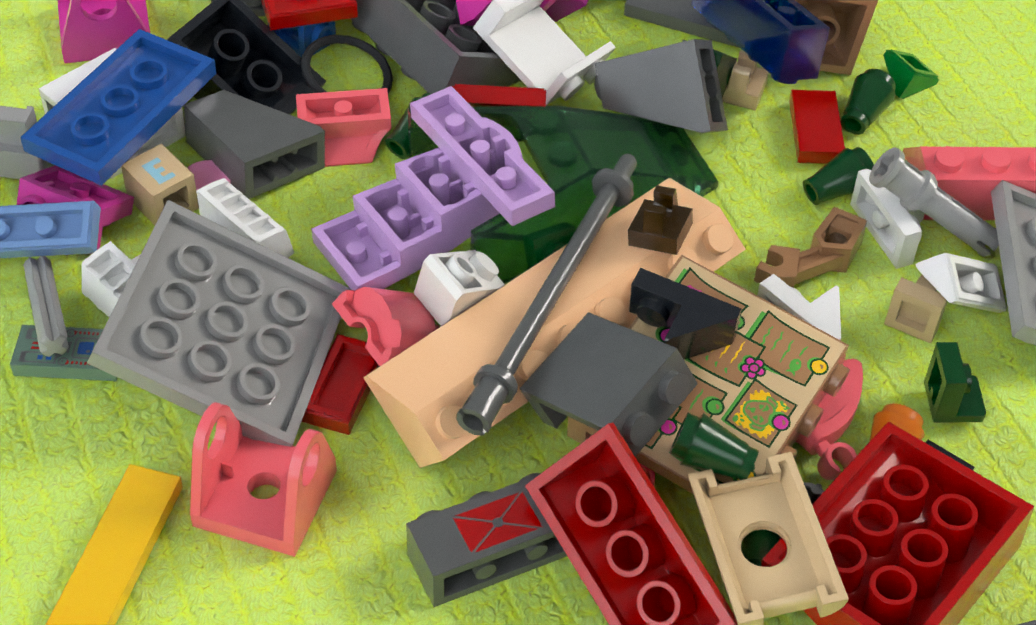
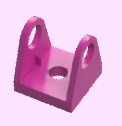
(98, 26)

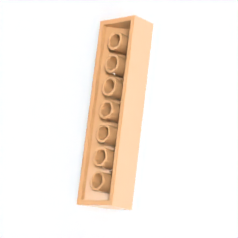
(436, 374)

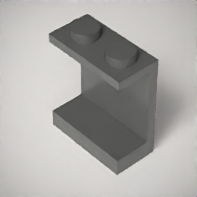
(610, 376)

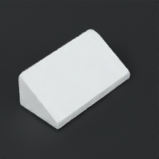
(965, 281)

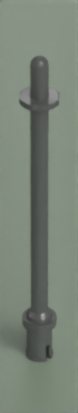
(496, 383)

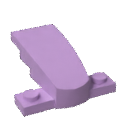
(434, 196)

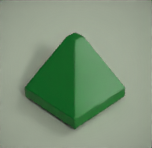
(908, 73)

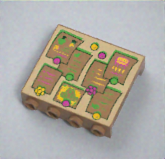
(757, 388)

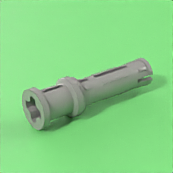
(921, 192)

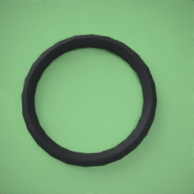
(342, 39)

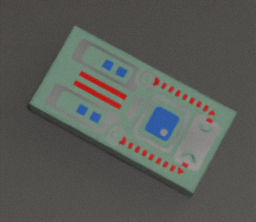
(30, 362)

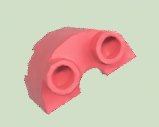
(391, 319)

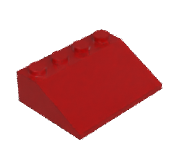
(913, 534)

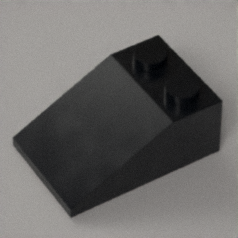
(246, 56)

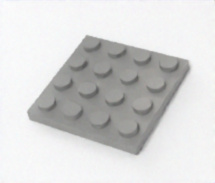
(221, 325)

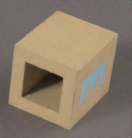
(157, 178)

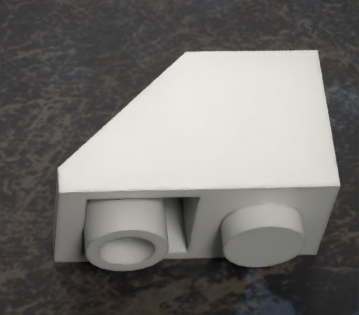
(455, 282)

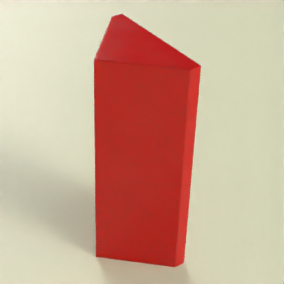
(625, 538)

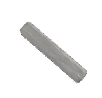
(45, 306)

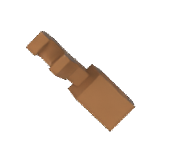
(831, 250)

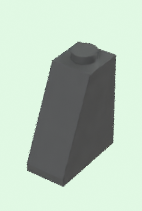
(666, 85)
(253, 142)

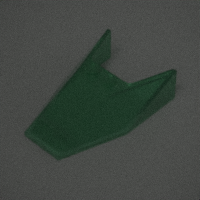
(569, 151)

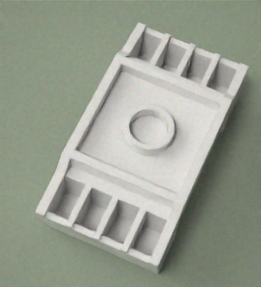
(109, 268)

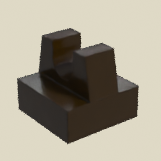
(661, 223)

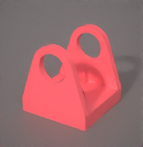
(238, 465)

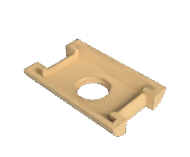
(782, 506)

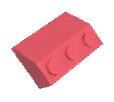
(974, 172)

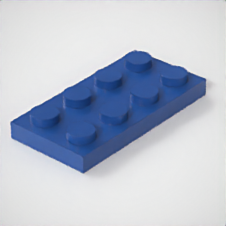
(118, 106)

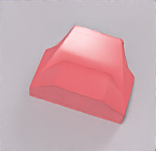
(351, 122)

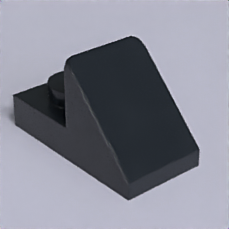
(694, 319)

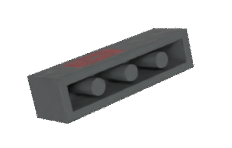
(480, 542)

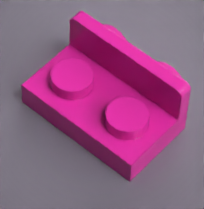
(60, 186)

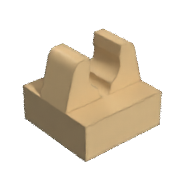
(745, 83)
(916, 309)

